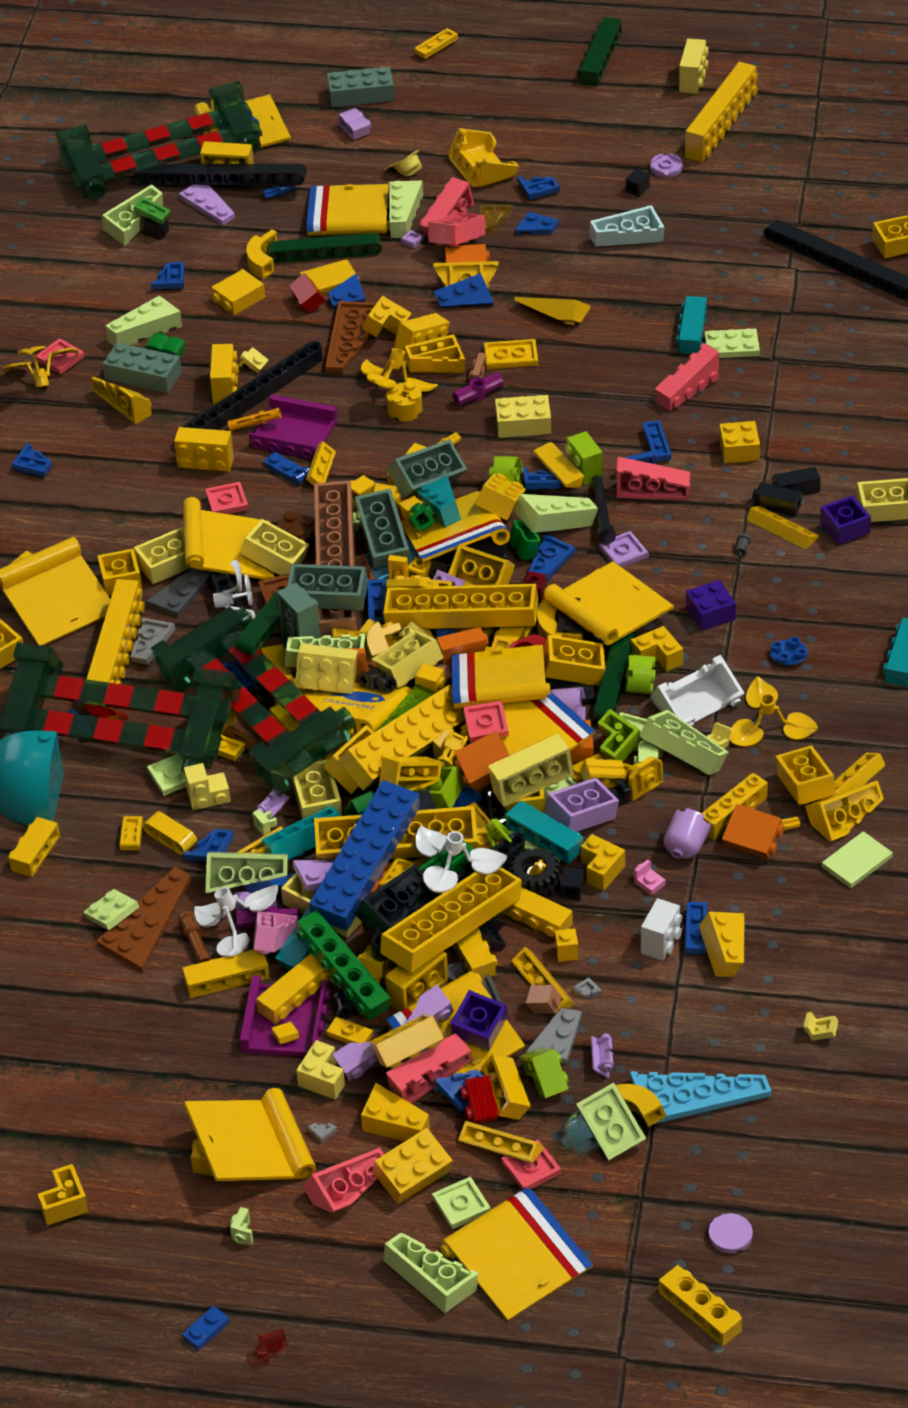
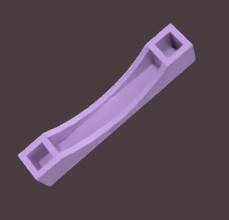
(359, 1057)

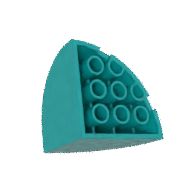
(30, 776)

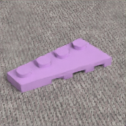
(208, 202)
(313, 872)

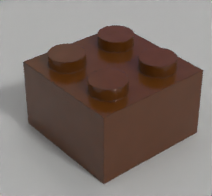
(300, 527)

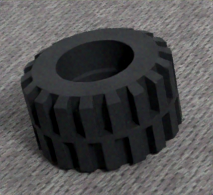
(542, 884)

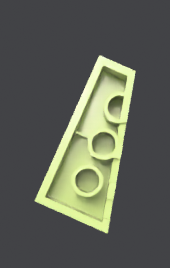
(404, 202)
(123, 222)
(143, 321)
(553, 513)
(345, 641)
(684, 742)
(239, 869)
(432, 1275)

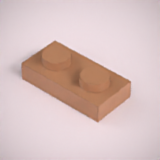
(478, 366)

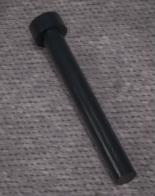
(606, 532)

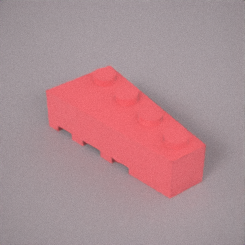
(453, 199)
(689, 378)
(651, 481)
(416, 1075)

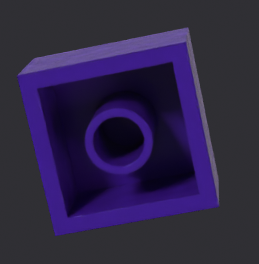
(845, 519)
(710, 605)
(479, 1020)

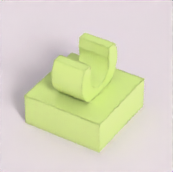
(263, 821)

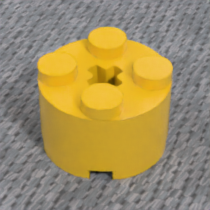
(404, 401)

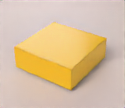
(285, 1033)

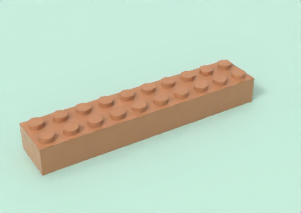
(335, 543)

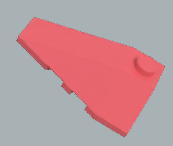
(342, 1183)

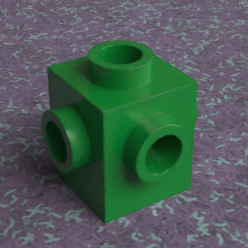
(421, 522)

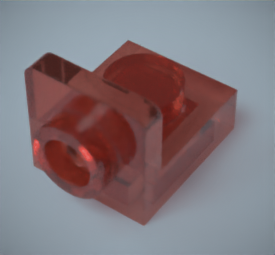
(270, 1343)

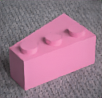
(272, 931)

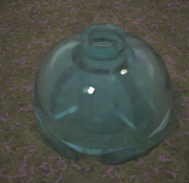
(578, 1135)

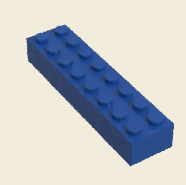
(365, 854)

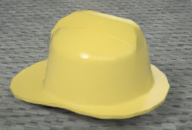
(408, 166)

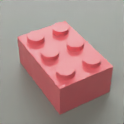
(456, 229)

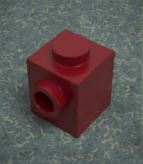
(540, 581)

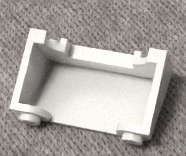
(699, 693)

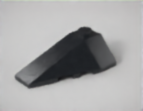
(391, 901)

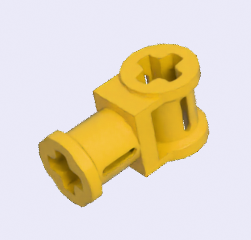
(452, 743)

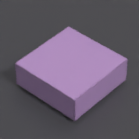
(412, 239)

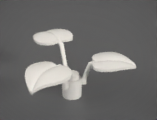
(225, 598)
(441, 879)
(212, 913)

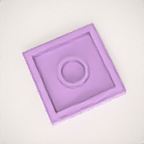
(624, 550)

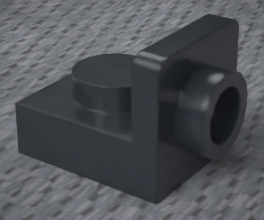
(442, 563)
(621, 792)

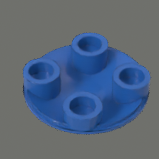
(788, 651)

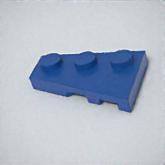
(464, 293)
(551, 556)

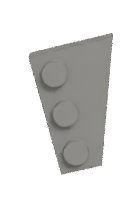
(149, 635)
(559, 1033)

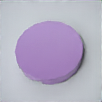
(666, 166)
(730, 1233)

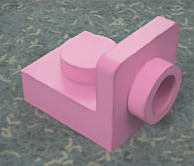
(647, 878)

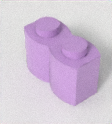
(354, 123)

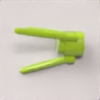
(497, 831)

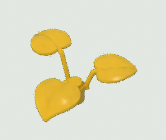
(39, 375)
(380, 376)
(764, 696)

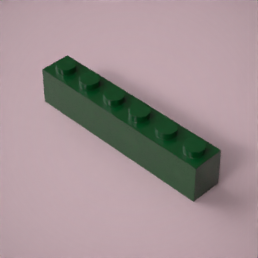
(600, 51)

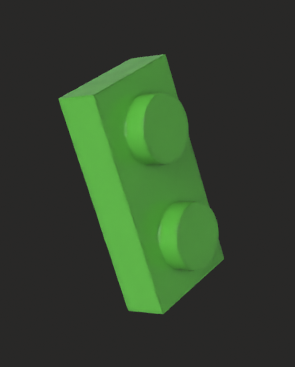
(151, 210)

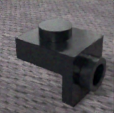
(491, 934)

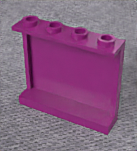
(299, 429)
(307, 1019)

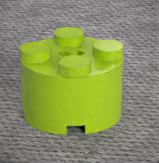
(508, 466)
(640, 674)

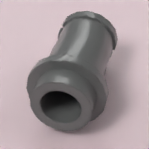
(743, 541)

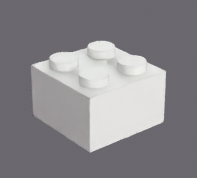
(661, 929)

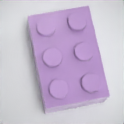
(582, 805)

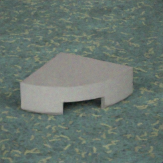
(586, 989)
(322, 1131)

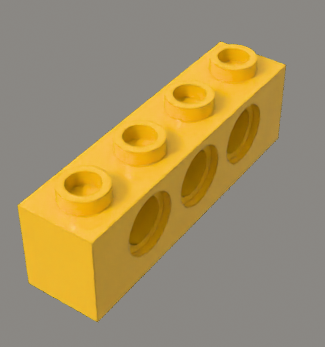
(748, 793)
(721, 1329)

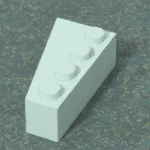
(627, 228)

